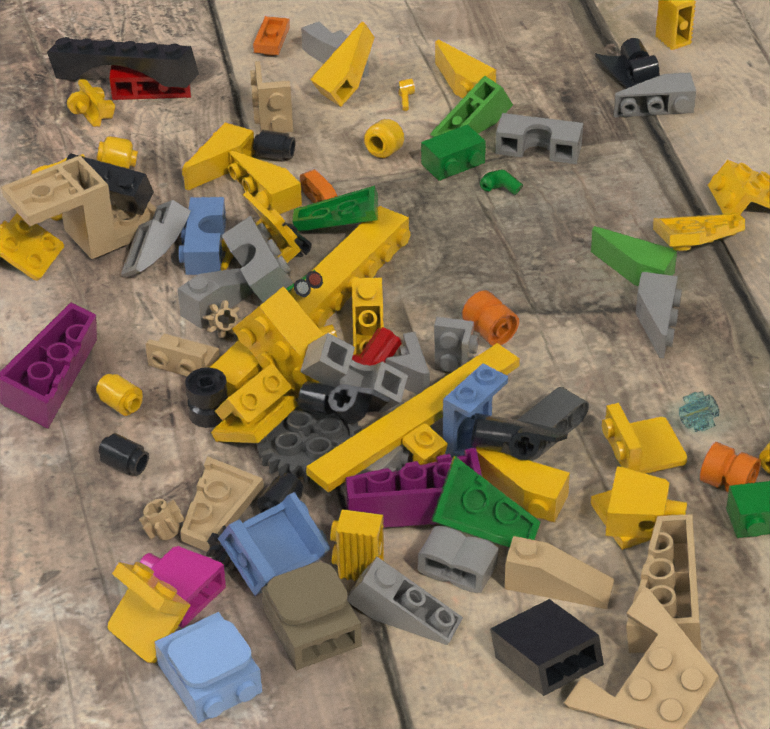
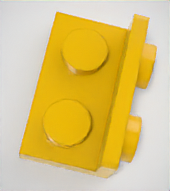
(255, 395)

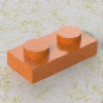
(271, 35)

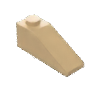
(551, 573)

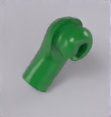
(499, 179)

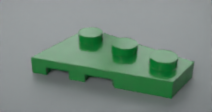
(339, 210)
(480, 508)

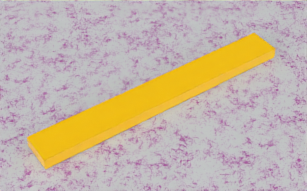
(389, 430)

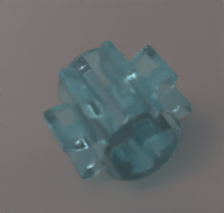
(699, 411)

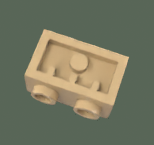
(180, 354)

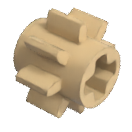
(219, 326)
(161, 519)

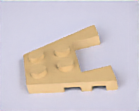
(664, 685)

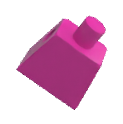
(191, 574)

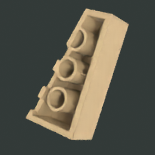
(671, 578)

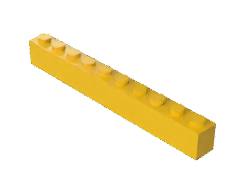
(355, 257)

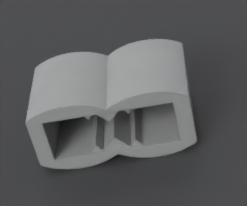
(458, 559)

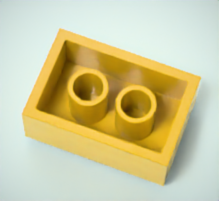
(280, 335)

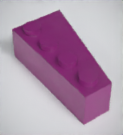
(47, 367)
(404, 495)

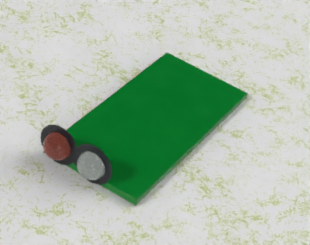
(303, 287)

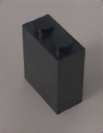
(547, 647)

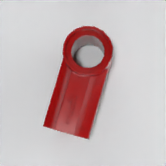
(379, 348)

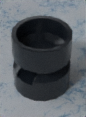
(205, 393)

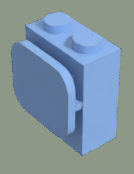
(209, 666)

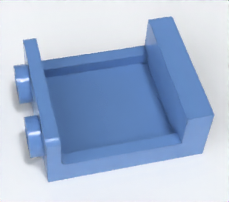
(468, 398)
(274, 542)

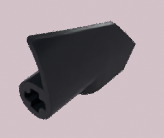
(632, 65)
(346, 400)
(492, 432)

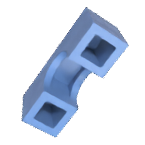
(203, 235)

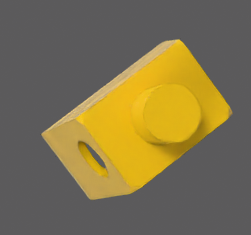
(637, 503)

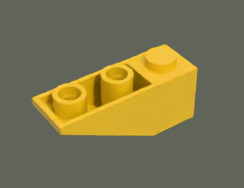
(344, 69)
(213, 157)
(268, 180)
(367, 310)

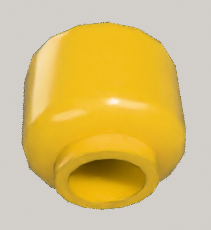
(384, 138)
(117, 152)

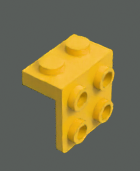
(737, 186)
(282, 236)
(28, 247)
(643, 444)
(146, 610)

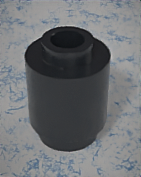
(274, 145)
(123, 454)
(278, 491)

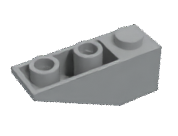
(657, 96)
(656, 310)
(401, 603)

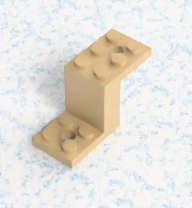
(84, 204)

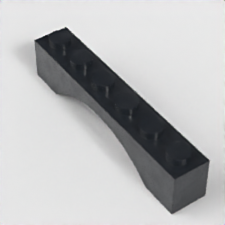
(167, 64)

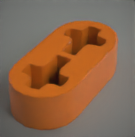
(316, 186)

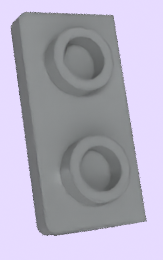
(454, 343)

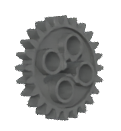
(302, 440)

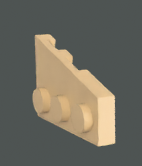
(219, 501)

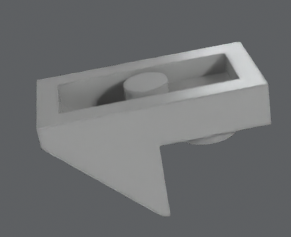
(411, 363)

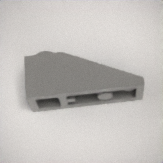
(211, 289)

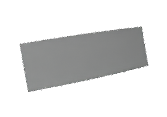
(322, 43)
(155, 237)

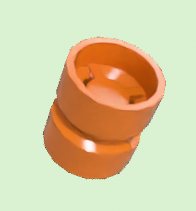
(490, 317)
(726, 468)

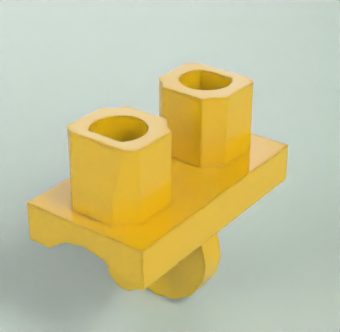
(91, 103)

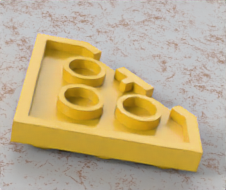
(697, 230)

